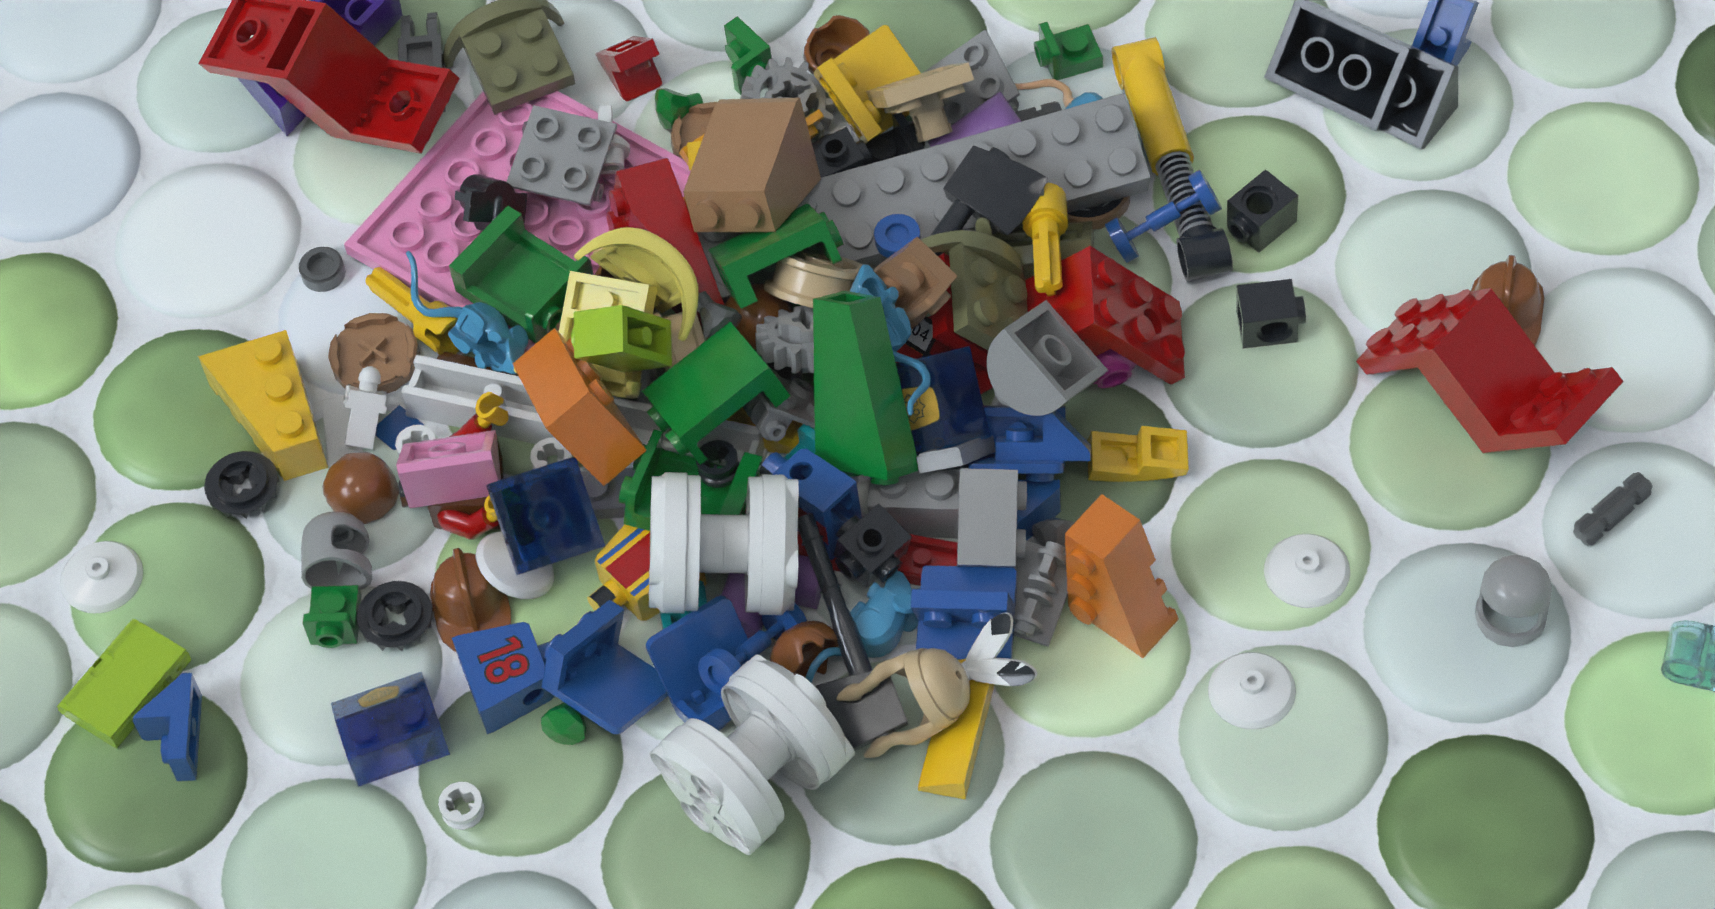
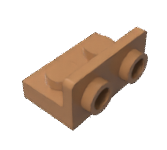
(918, 278)

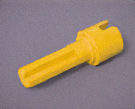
(1045, 226)
(398, 295)

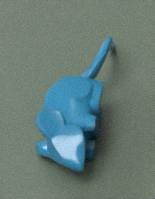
(897, 322)
(477, 330)
(879, 620)

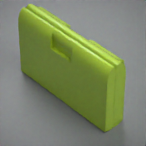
(123, 682)

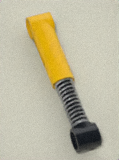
(1141, 73)

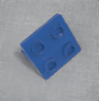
(959, 603)

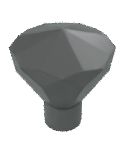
(715, 315)
(1051, 530)

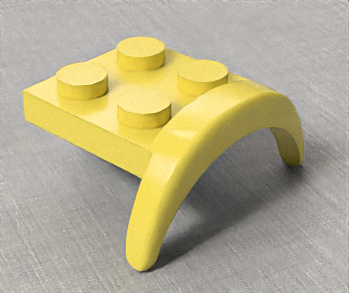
(650, 260)
(594, 292)

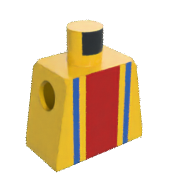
(625, 573)

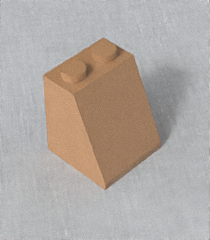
(751, 166)

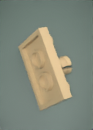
(923, 97)

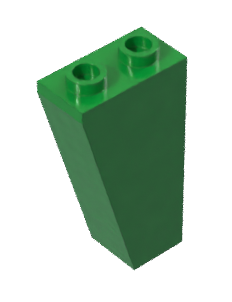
(858, 391)

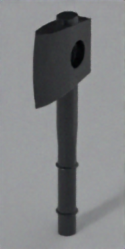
(992, 188)
(878, 710)

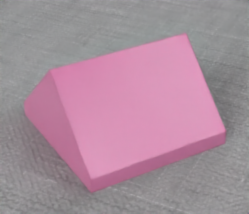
(448, 468)

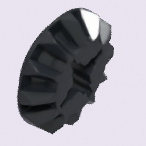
(234, 470)
(400, 598)

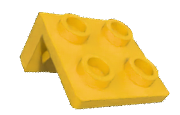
(865, 66)

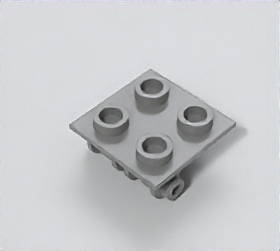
(988, 73)
(562, 156)
(774, 421)
(1040, 591)

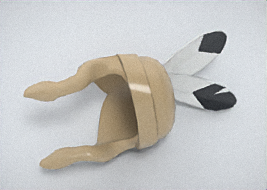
(943, 682)

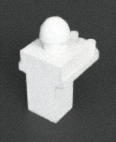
(364, 406)

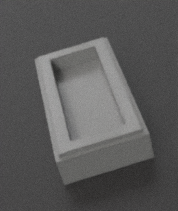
(955, 456)

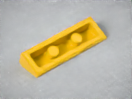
(955, 749)

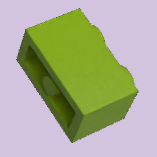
(622, 338)

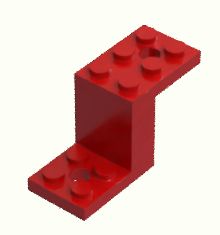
(330, 72)
(1105, 309)
(1488, 371)

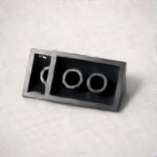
(1364, 74)

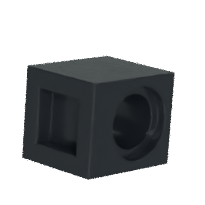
(1265, 196)
(1269, 313)

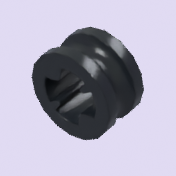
(719, 451)

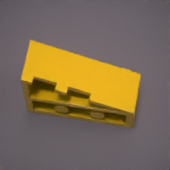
(269, 399)

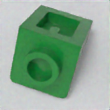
(744, 50)
(1068, 51)
(333, 615)

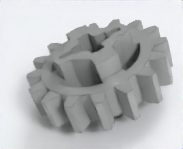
(790, 83)
(787, 340)

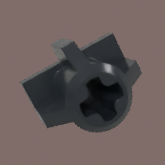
(486, 198)

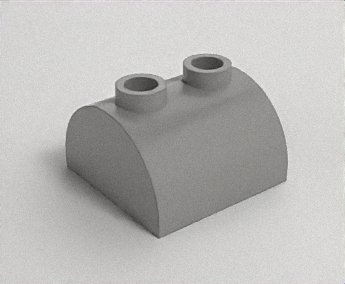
(1040, 363)

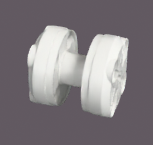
(755, 544)
(779, 729)

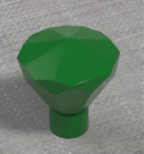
(671, 105)
(564, 724)

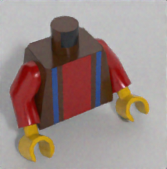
(472, 516)

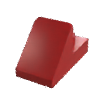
(631, 66)

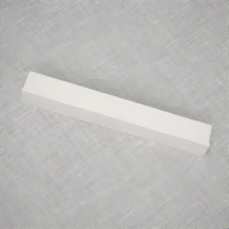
(449, 393)

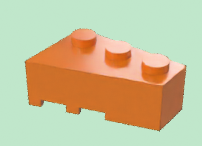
(578, 407)
(1113, 577)

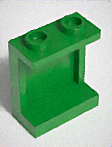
(757, 250)
(516, 274)
(709, 389)
(656, 461)

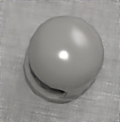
(331, 539)
(1515, 589)

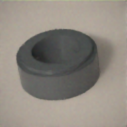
(322, 269)

